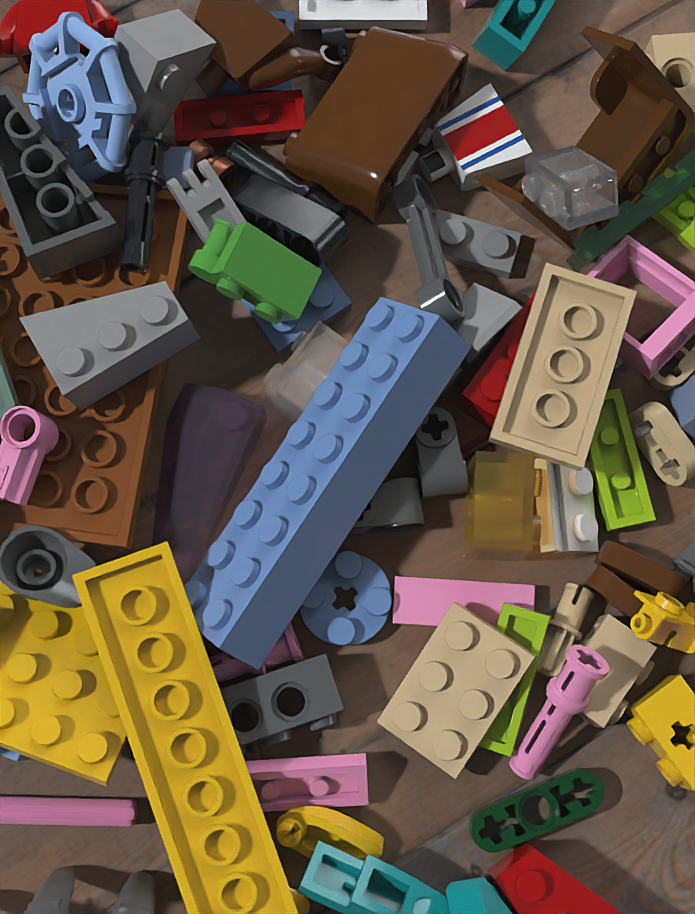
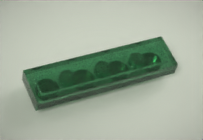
(657, 194)

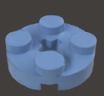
(371, 602)

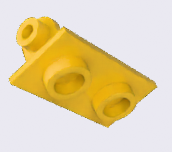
(665, 621)

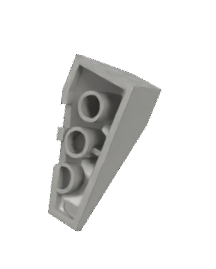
(483, 325)

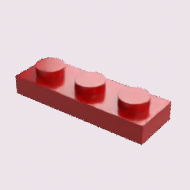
(239, 117)

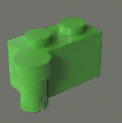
(256, 269)

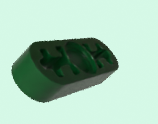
(563, 784)

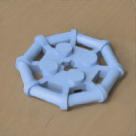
(80, 80)

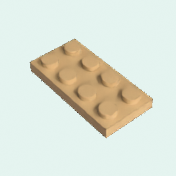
(562, 367)

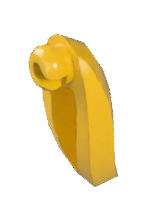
(307, 825)

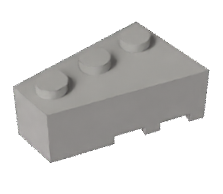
(158, 65)
(109, 339)

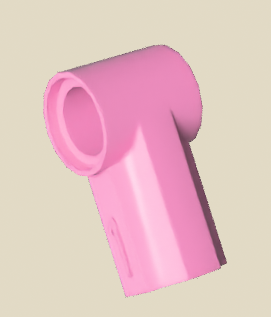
(20, 458)

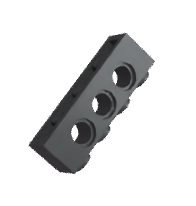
(310, 676)

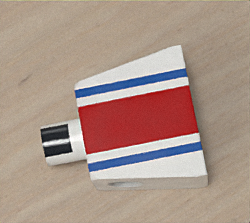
(476, 140)

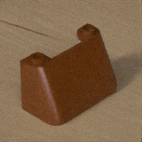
(375, 116)

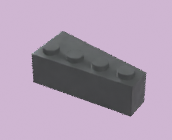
(46, 200)

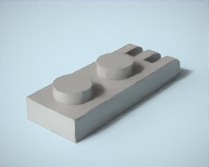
(205, 200)

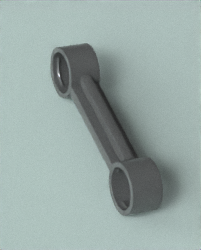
(417, 208)

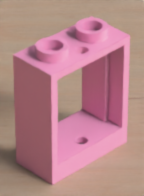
(667, 282)

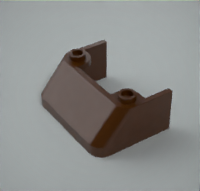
(634, 133)

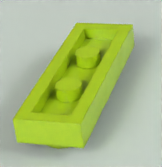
(617, 468)
(529, 630)

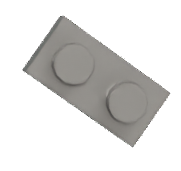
(476, 243)

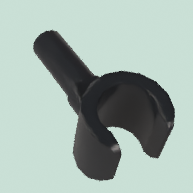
(336, 39)

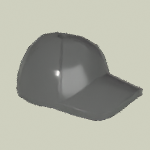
(44, 551)

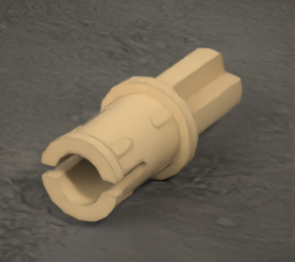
(564, 629)

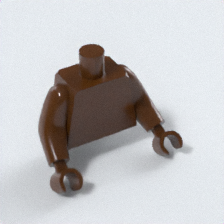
(254, 48)

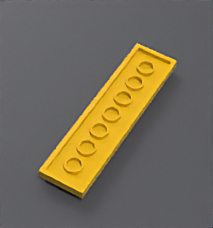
(182, 736)

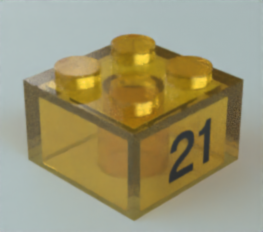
(501, 506)

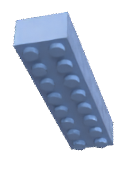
(322, 478)

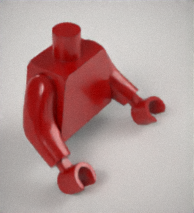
(37, 16)

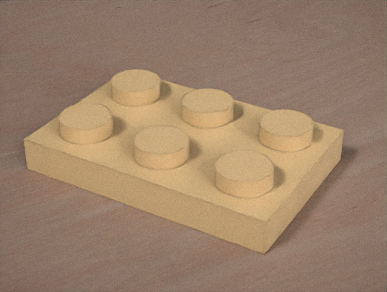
(456, 689)

